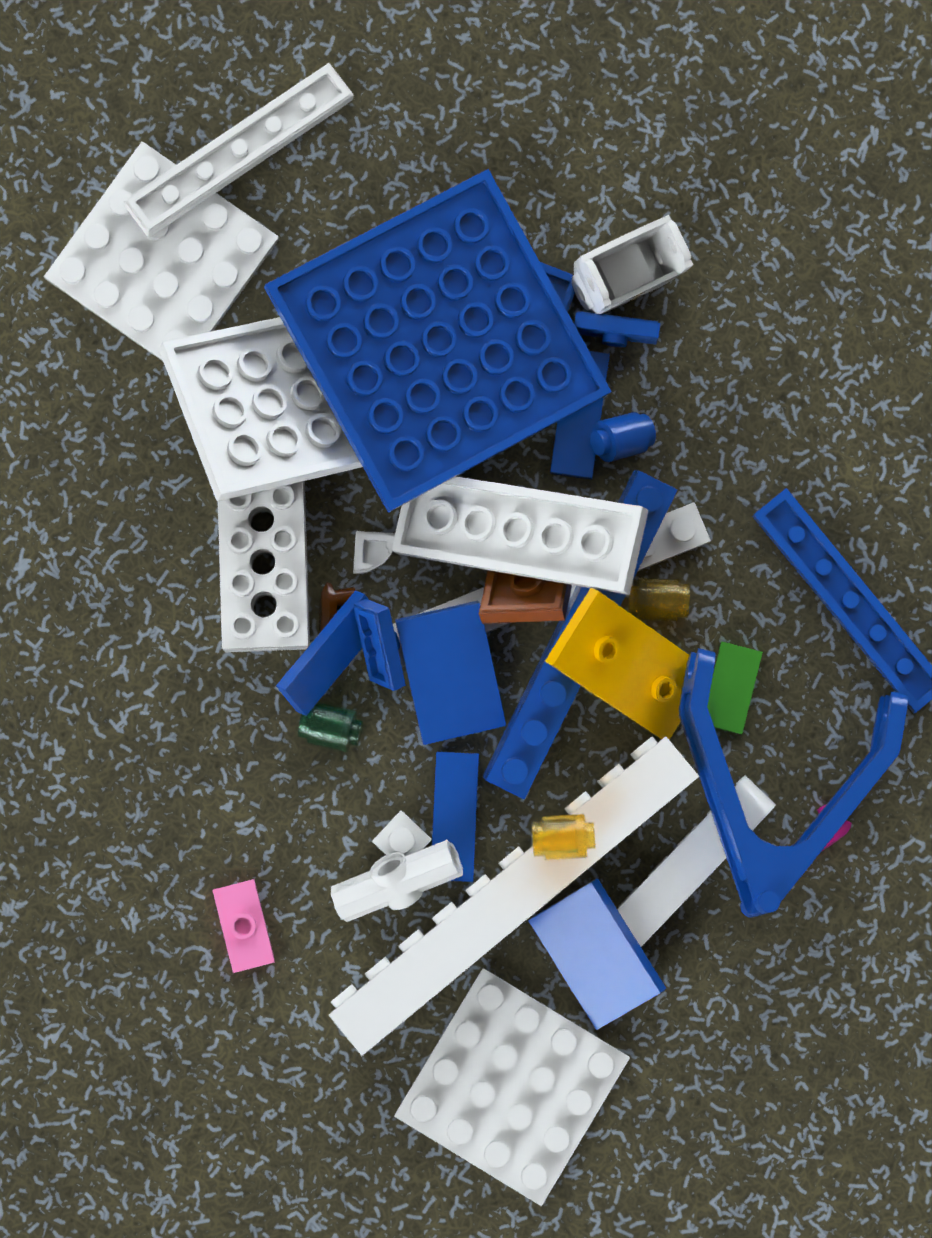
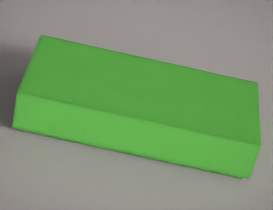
(732, 686)

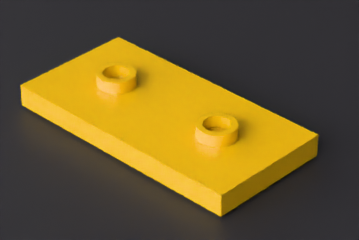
(623, 663)

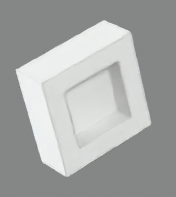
(401, 836)

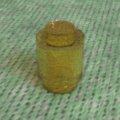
(659, 599)
(562, 837)

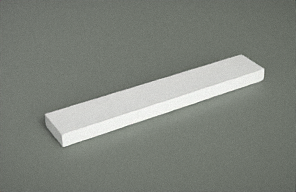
(238, 150)

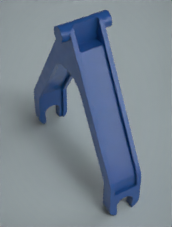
(761, 869)

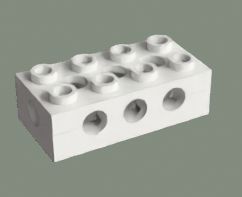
(286, 583)

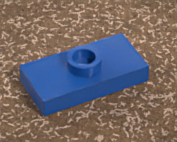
(616, 329)
(379, 644)

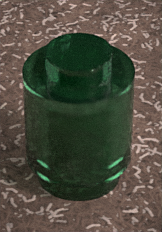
(331, 727)

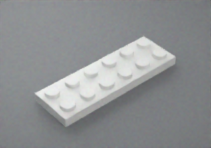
(524, 533)

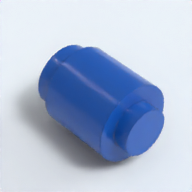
(622, 436)

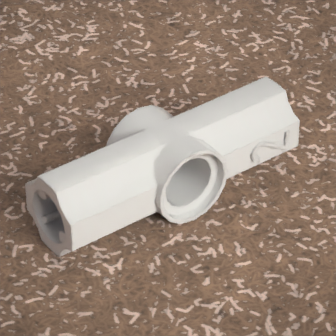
(396, 881)

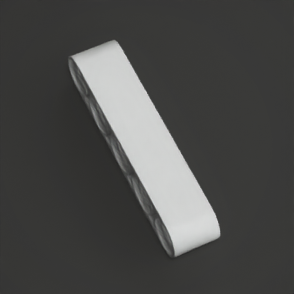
(686, 867)

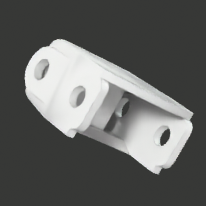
(630, 266)

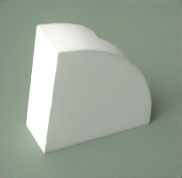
(371, 550)

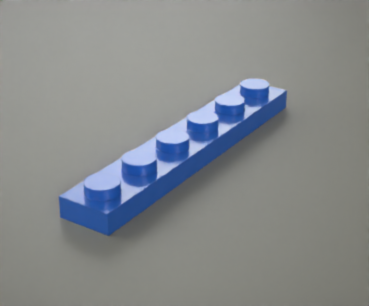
(847, 598)

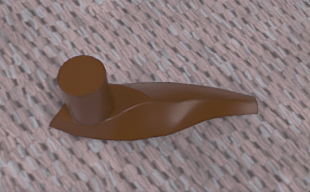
(329, 601)

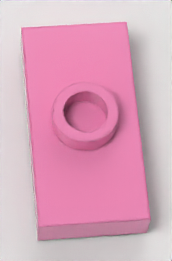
(243, 926)

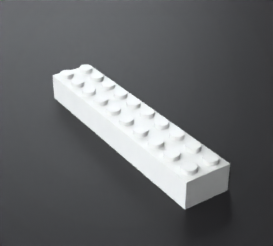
(507, 900)

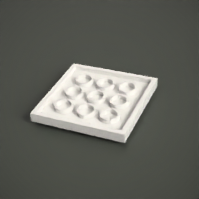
(165, 283)
(254, 409)
(512, 1086)

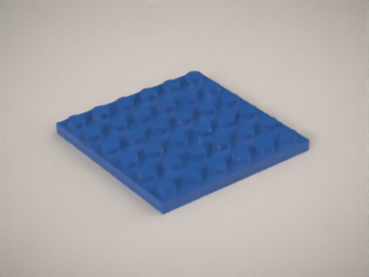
(437, 340)

